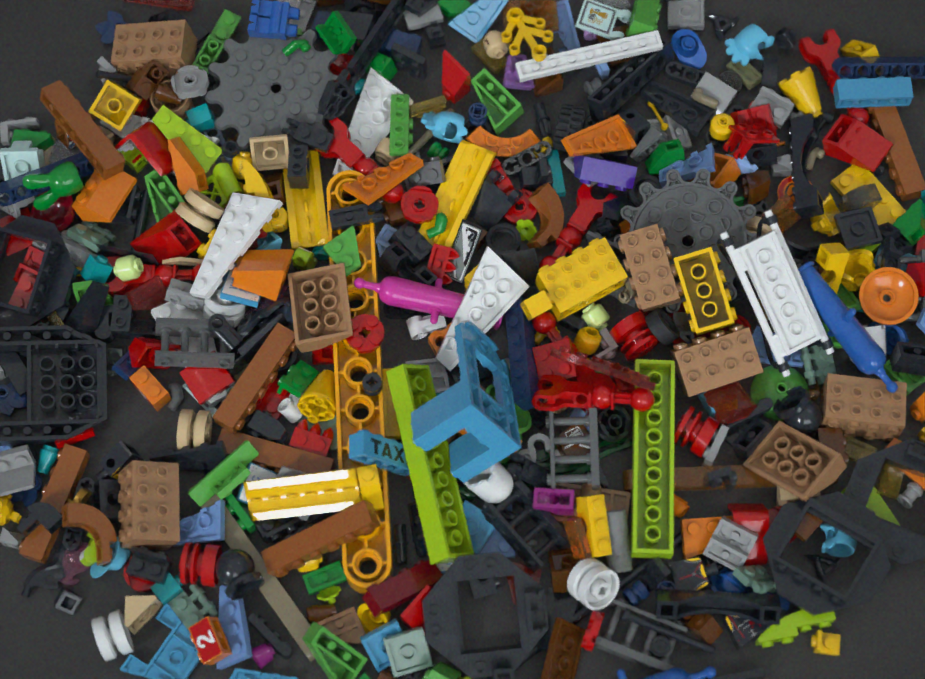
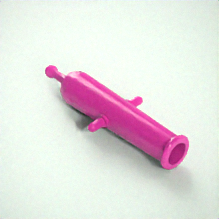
(417, 296)

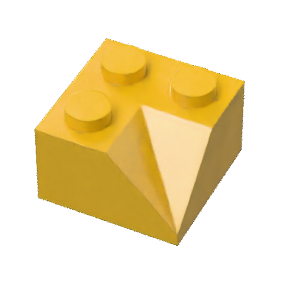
(115, 105)

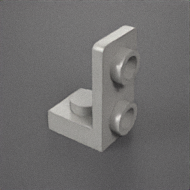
(7, 128)
(608, 343)

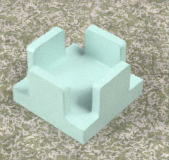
(20, 159)

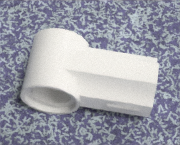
(421, 326)
(289, 408)

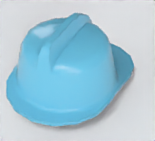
(119, 558)

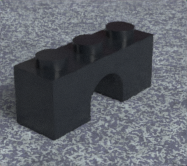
(395, 263)

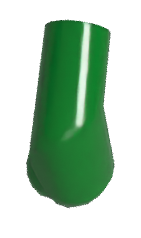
(296, 44)
(440, 226)

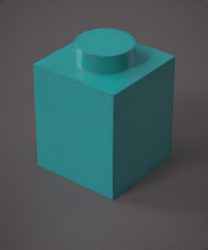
(200, 118)
(96, 268)
(169, 590)

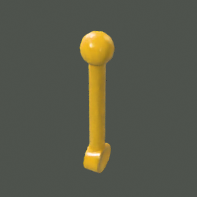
(664, 126)

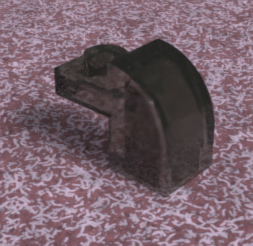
(860, 198)

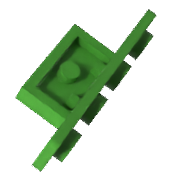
(400, 125)
(226, 475)

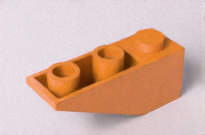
(186, 167)

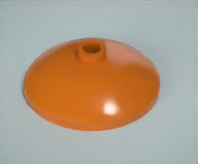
(897, 286)

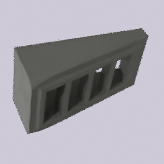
(648, 144)

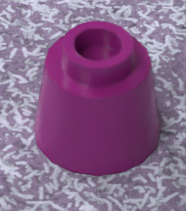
(263, 654)

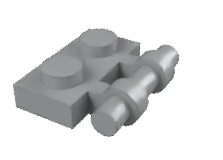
(717, 441)

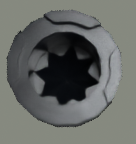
(799, 411)
(237, 572)

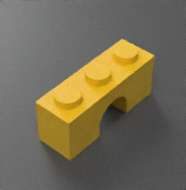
(833, 260)
(593, 511)

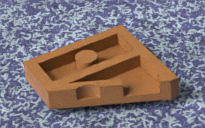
(345, 626)

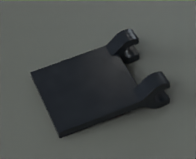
(492, 202)

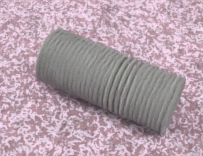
(618, 530)

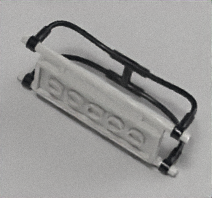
(780, 292)

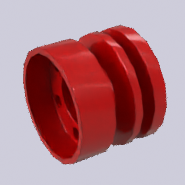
(635, 336)
(695, 431)
(198, 563)

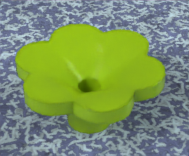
(526, 229)
(329, 594)

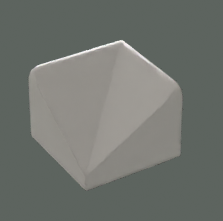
(783, 167)
(10, 539)

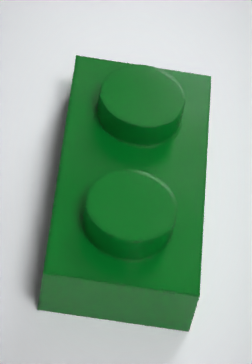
(324, 578)

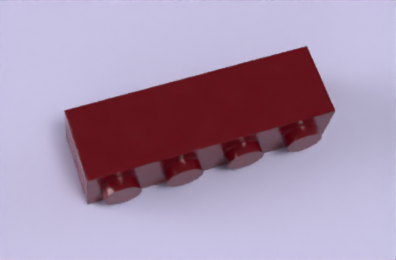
(401, 588)

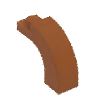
(551, 215)
(96, 524)

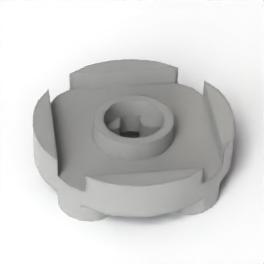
(190, 90)

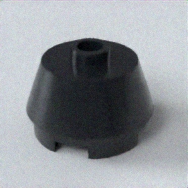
(613, 424)

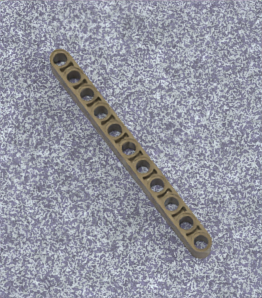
(271, 589)

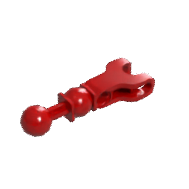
(823, 57)
(355, 159)
(578, 225)
(165, 271)
(546, 325)
(568, 394)

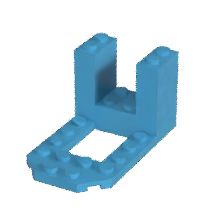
(489, 424)

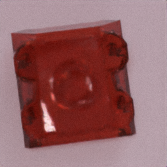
(730, 402)

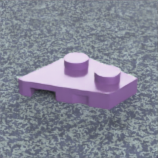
(511, 77)

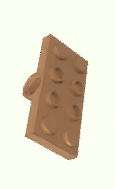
(613, 499)

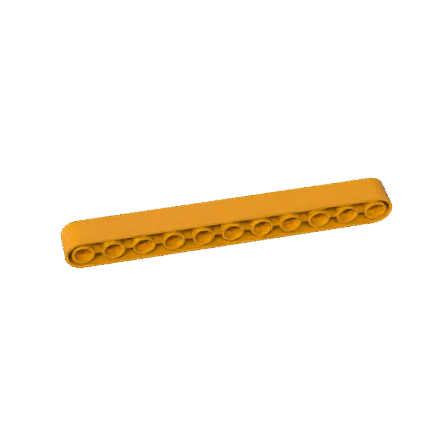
(351, 395)

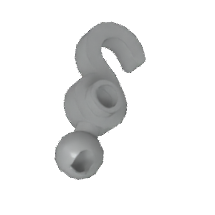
(530, 453)

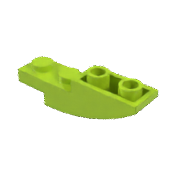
(789, 627)

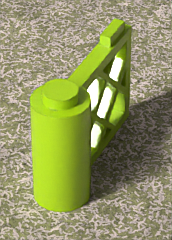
(224, 183)

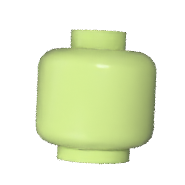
(128, 267)
(595, 316)

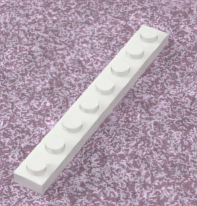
(589, 56)

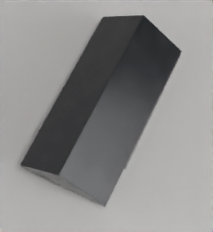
(254, 340)

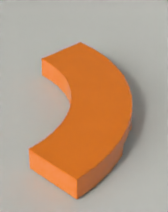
(503, 146)

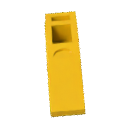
(256, 186)

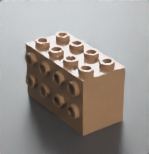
(164, 41)
(650, 268)
(716, 360)
(863, 407)
(149, 505)

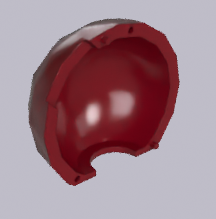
(59, 213)

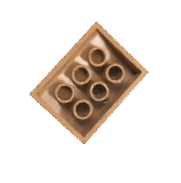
(320, 307)
(795, 462)

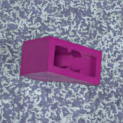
(555, 501)

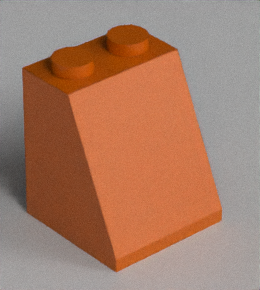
(263, 271)

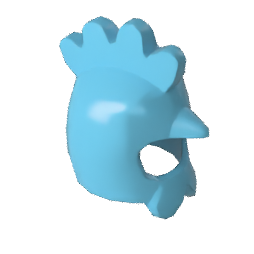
(747, 44)
(445, 125)
(837, 542)

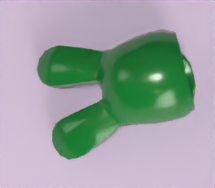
(63, 181)

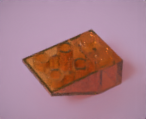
(533, 8)

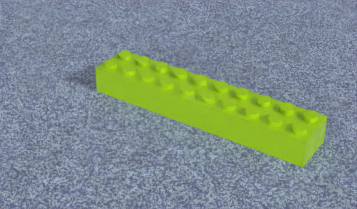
(654, 465)
(429, 471)

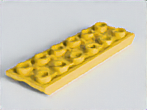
(460, 190)
(307, 209)
(302, 494)

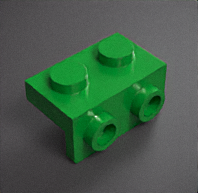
(336, 34)
(297, 379)
(242, 512)

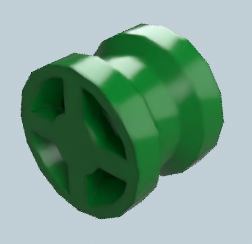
(437, 150)

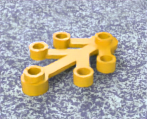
(517, 18)

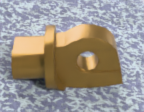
(81, 497)

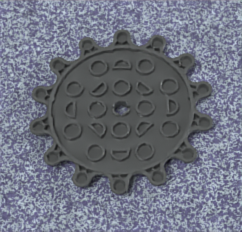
(247, 83)
(696, 212)

